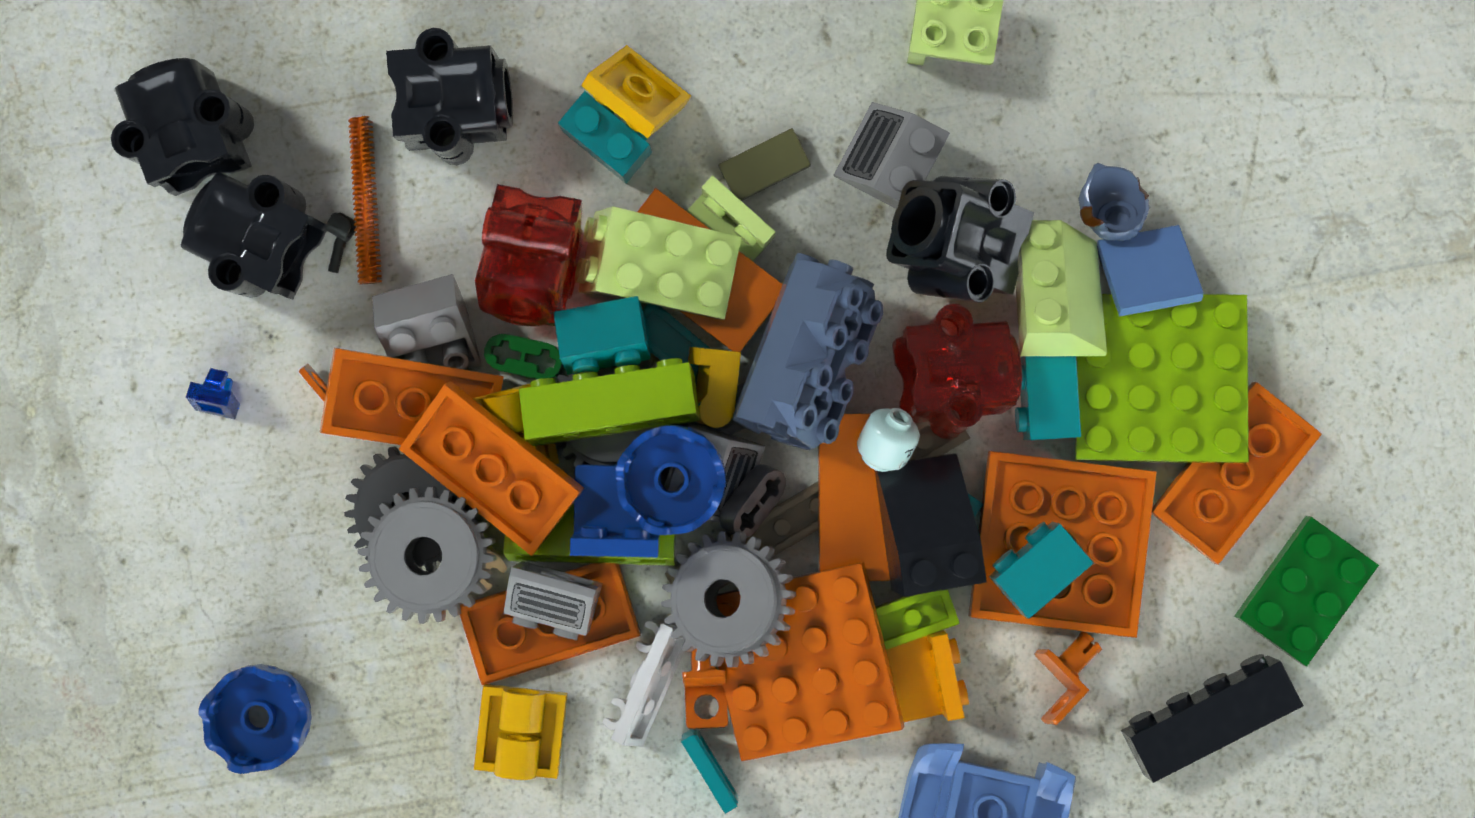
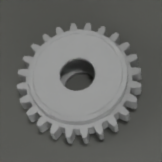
(393, 563)
(760, 605)

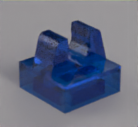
(214, 395)

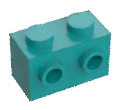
(605, 137)
(602, 335)
(1049, 398)
(1039, 568)

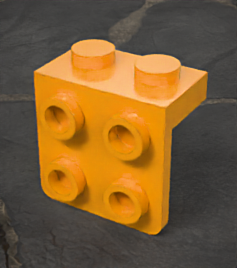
(927, 678)

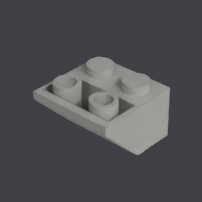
(427, 324)

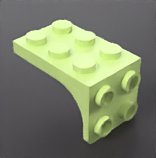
(658, 262)

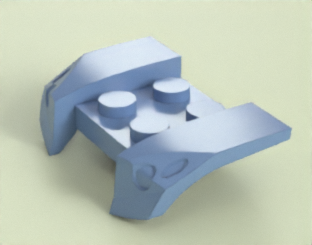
(951, 788)

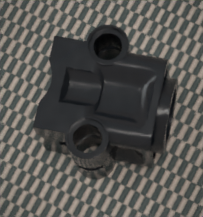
(458, 95)
(180, 125)
(247, 233)
(959, 237)

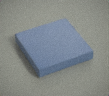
(1150, 271)

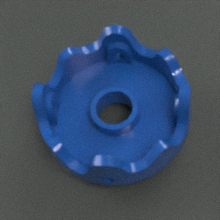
(645, 497)
(228, 723)

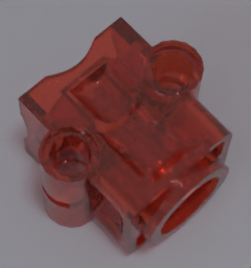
(528, 256)
(969, 370)

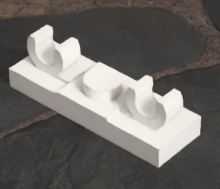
(647, 686)

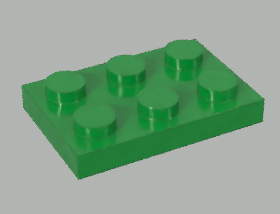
(1306, 590)

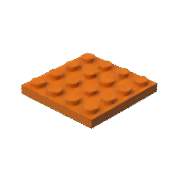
(1100, 509)
(823, 679)

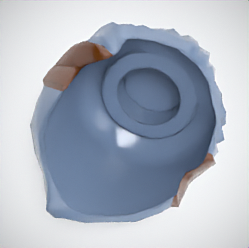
(1113, 203)

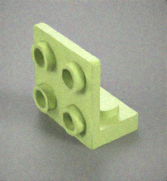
(955, 30)
(728, 214)

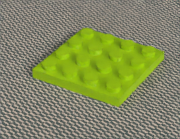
(1168, 385)

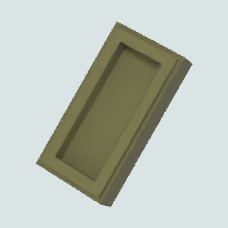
(764, 165)

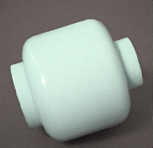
(888, 439)

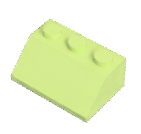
(1059, 293)

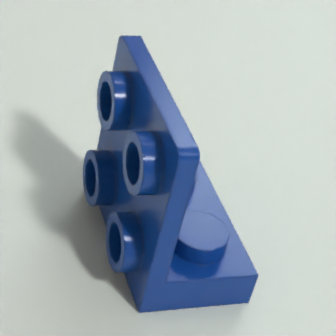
(602, 523)

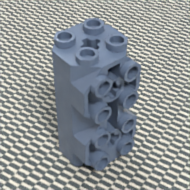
(813, 334)

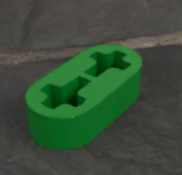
(525, 346)

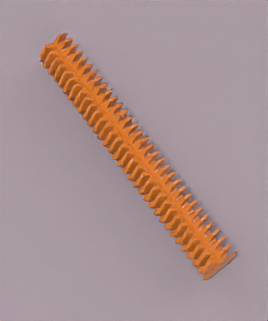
(364, 200)

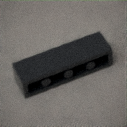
(1211, 717)

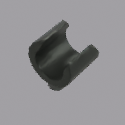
(343, 228)

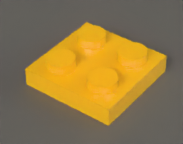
(636, 91)

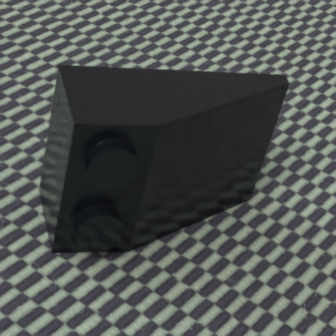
(929, 527)

